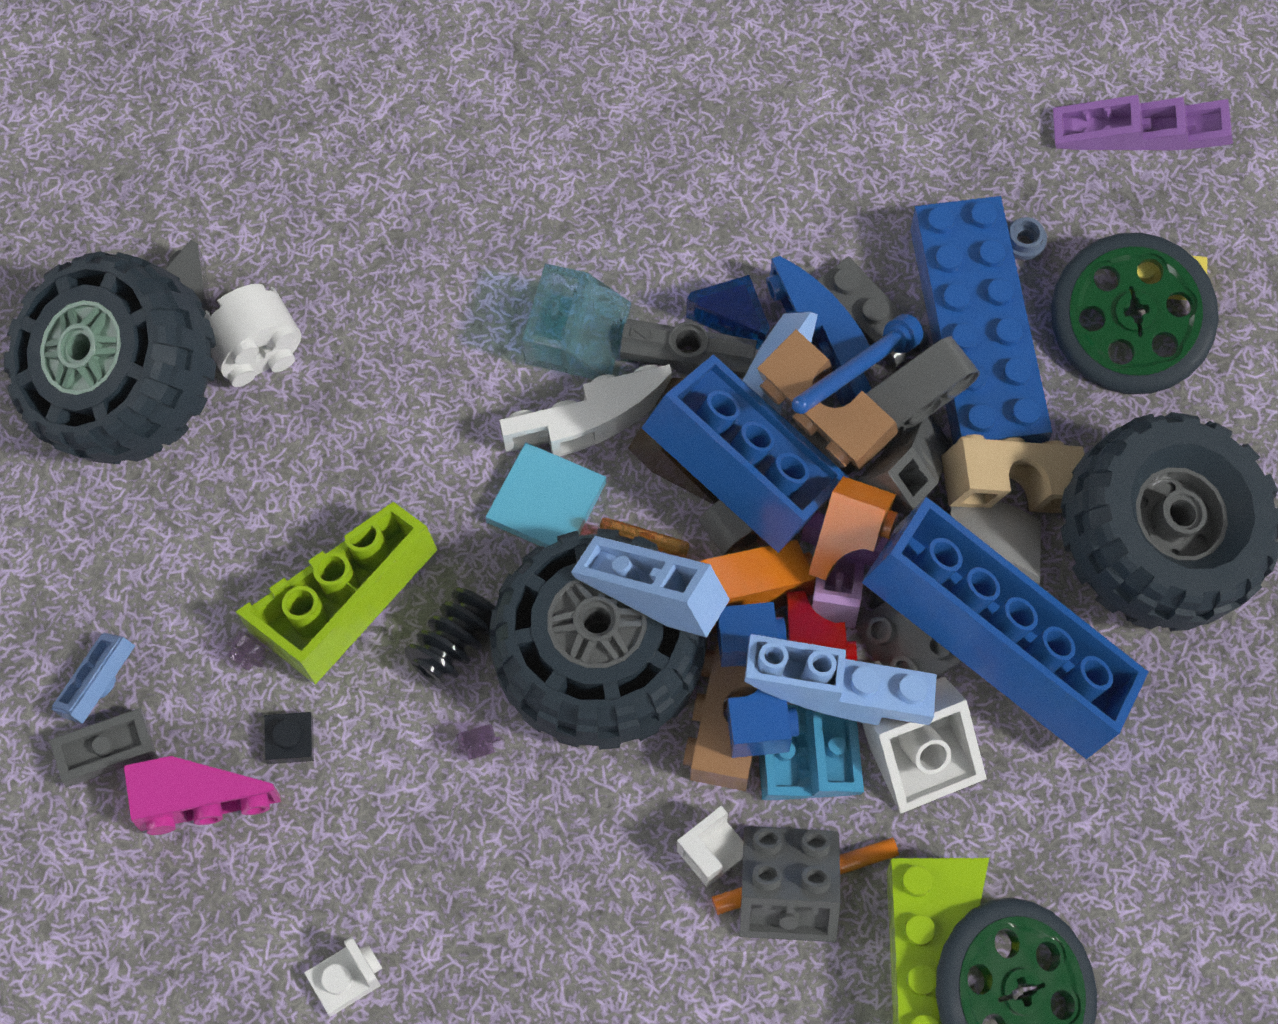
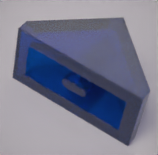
(730, 309)

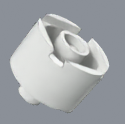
(252, 334)

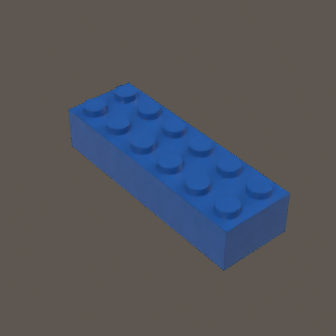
(978, 300)
(1006, 628)

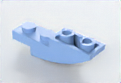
(836, 686)

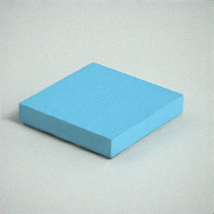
(545, 497)

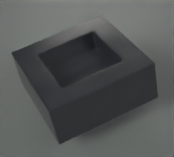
(289, 738)

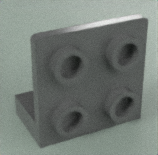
(902, 644)
(790, 884)

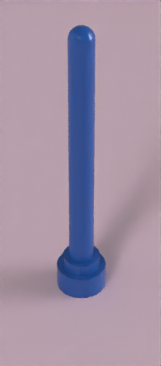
(899, 336)

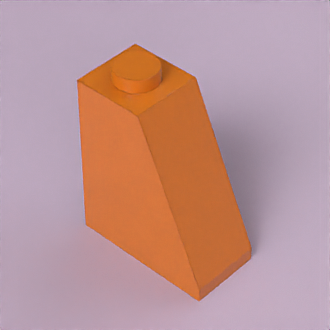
(764, 575)

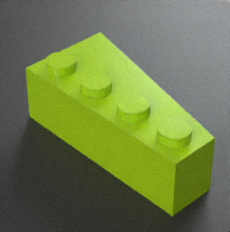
(923, 909)

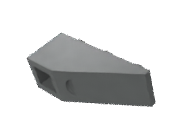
(910, 465)

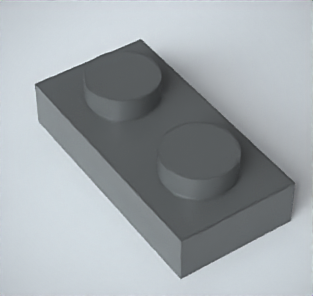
(103, 747)

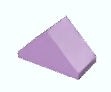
(840, 594)

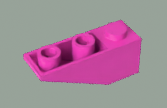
(181, 791)

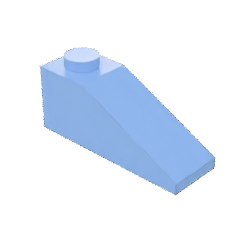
(655, 583)

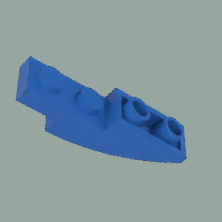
(835, 329)

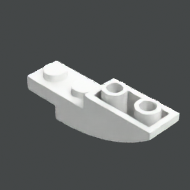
(607, 409)

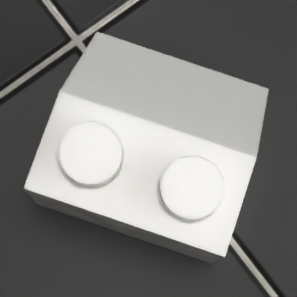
(931, 759)

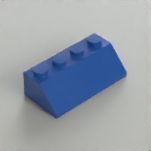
(744, 452)

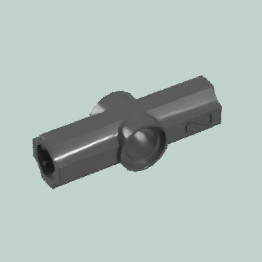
(661, 346)

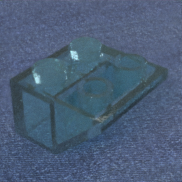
(574, 324)

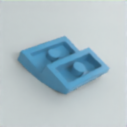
(819, 763)

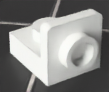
(345, 976)

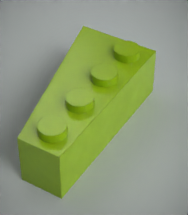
(340, 592)

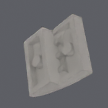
(1008, 532)

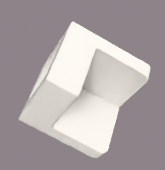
(711, 847)

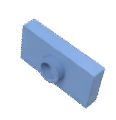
(93, 677)

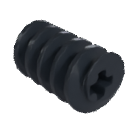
(450, 636)

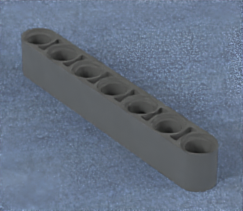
(905, 396)

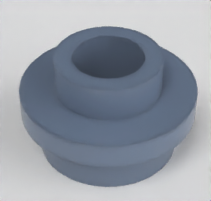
(1034, 230)

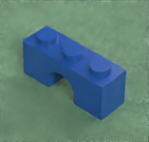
(757, 721)

